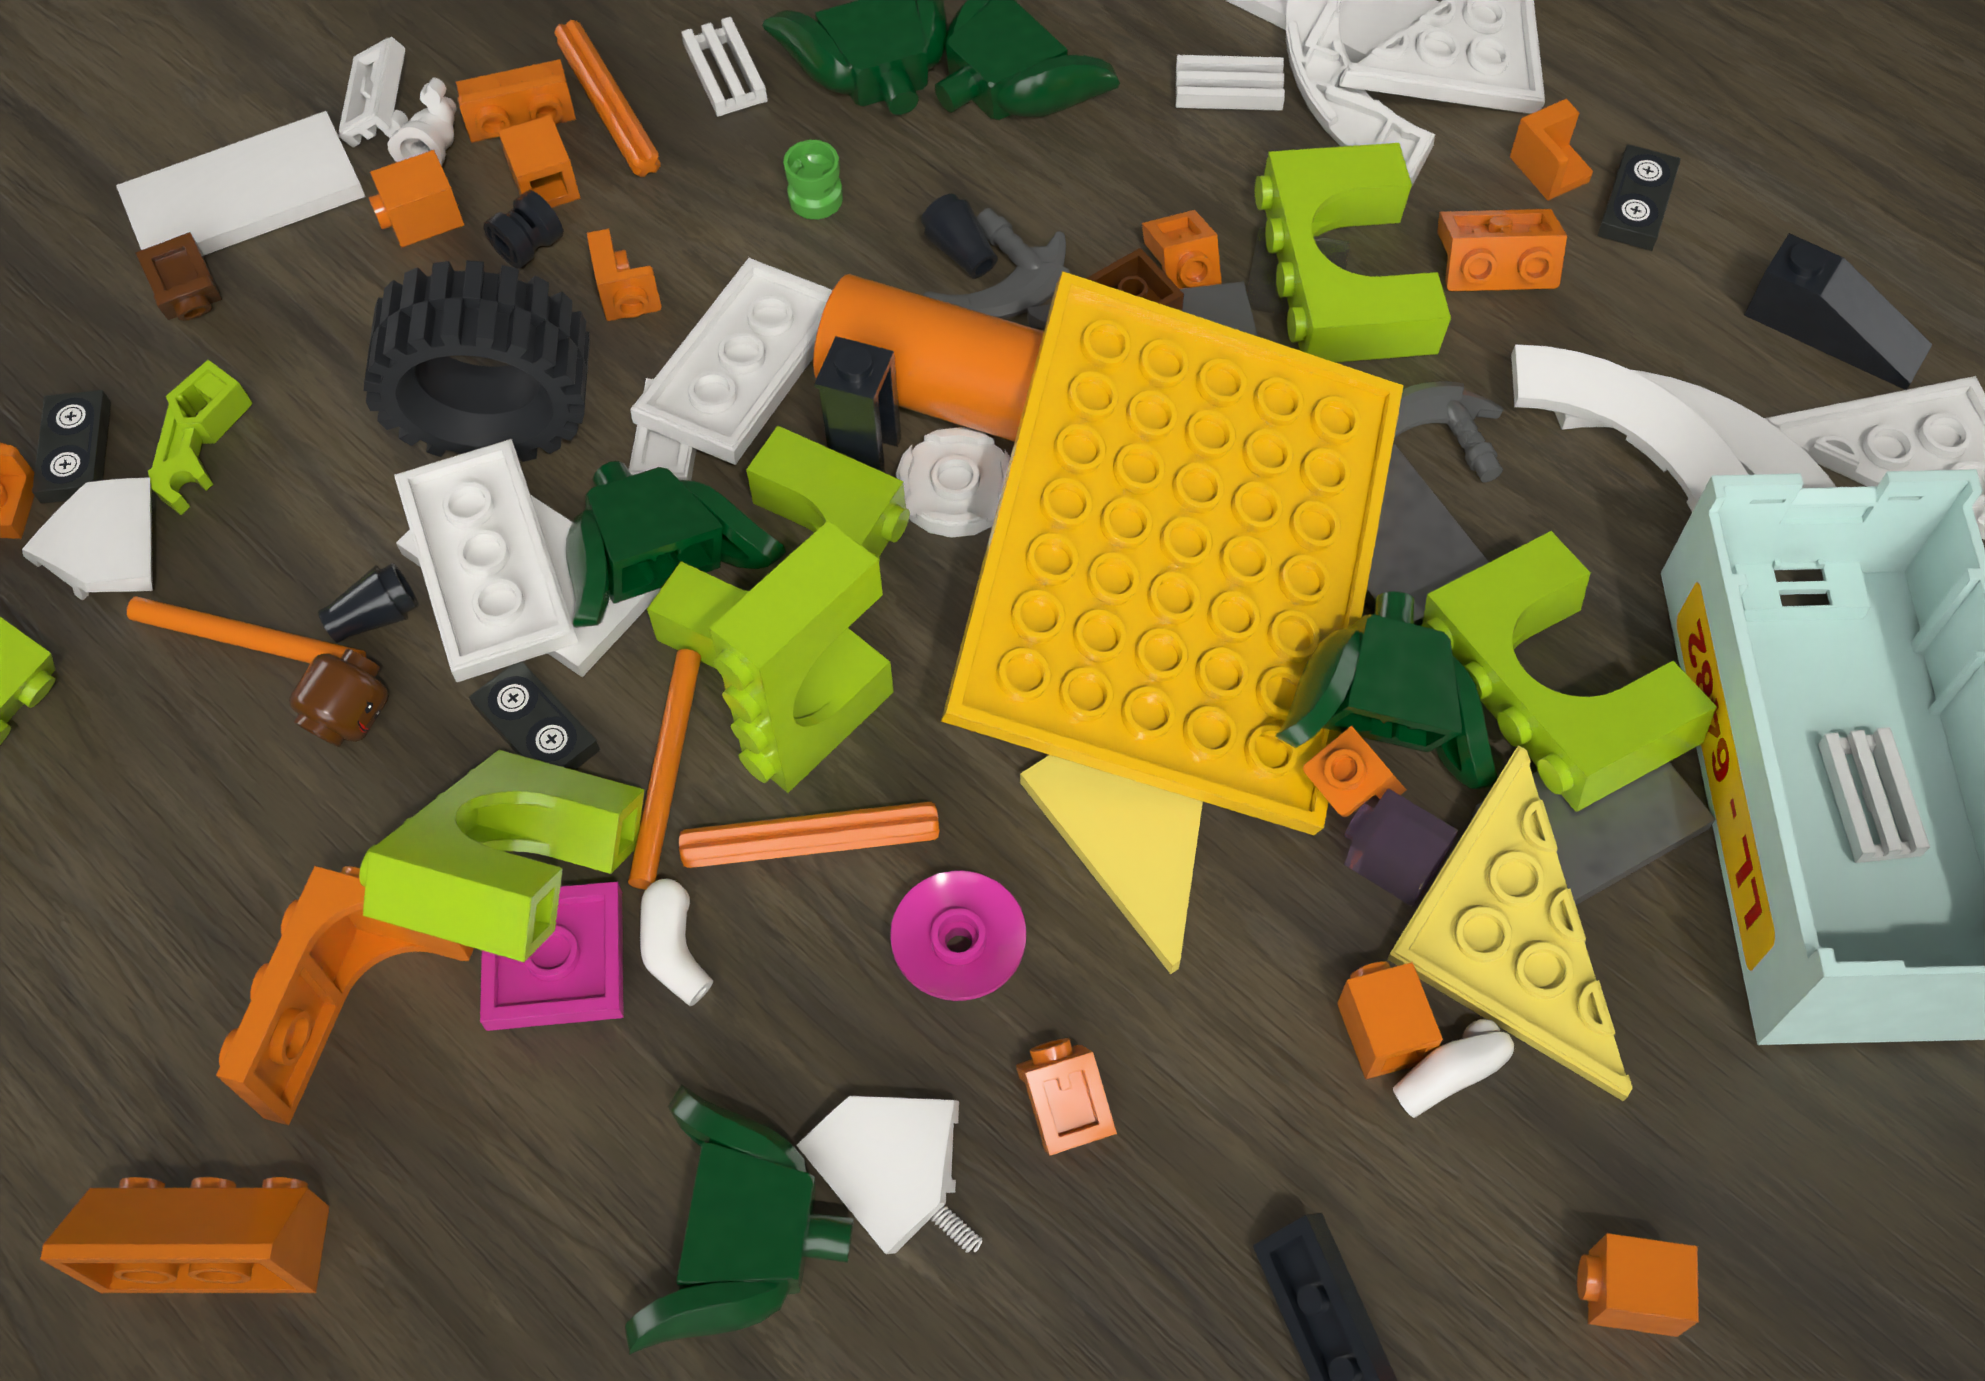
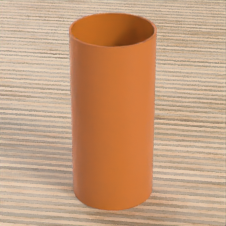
(946, 356)

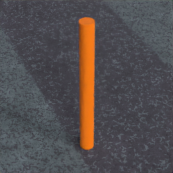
(231, 631)
(664, 770)

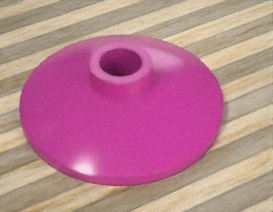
(951, 907)

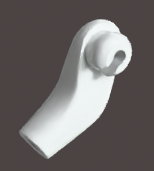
(664, 941)
(1454, 1066)

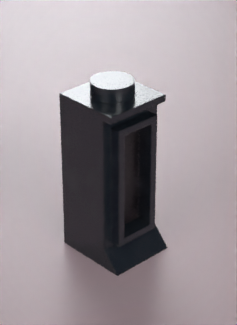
(859, 401)

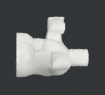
(427, 129)

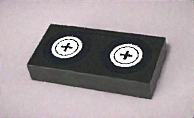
(1639, 197)
(70, 444)
(533, 719)

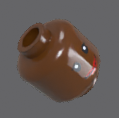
(339, 697)

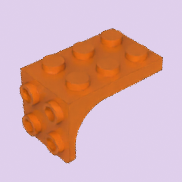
(304, 986)

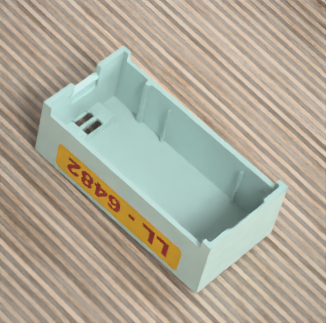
(1822, 939)

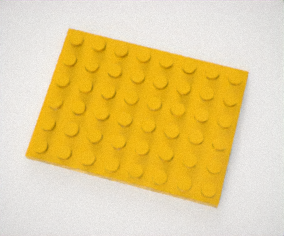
(1174, 551)

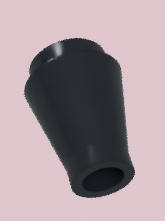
(956, 232)
(370, 603)

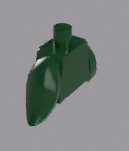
(867, 47)
(1015, 65)
(642, 530)
(1394, 688)
(743, 1230)

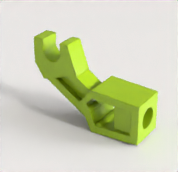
(183, 433)

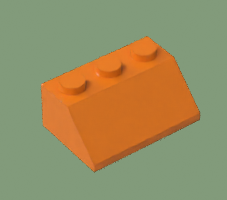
(193, 1237)

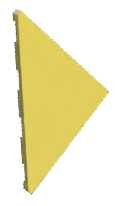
(1130, 839)
(1509, 937)

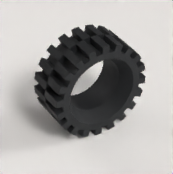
(467, 404)

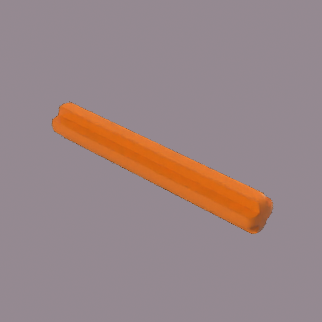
(607, 98)
(808, 834)

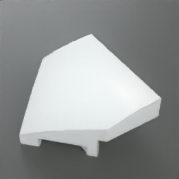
(99, 538)
(887, 1161)

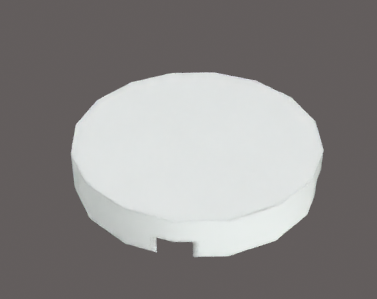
(953, 481)

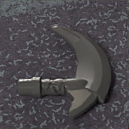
(1027, 285)
(1458, 408)

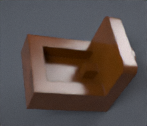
(179, 278)

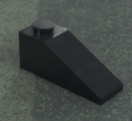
(1837, 311)

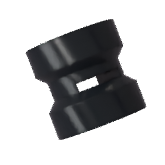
(523, 229)

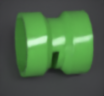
(813, 179)

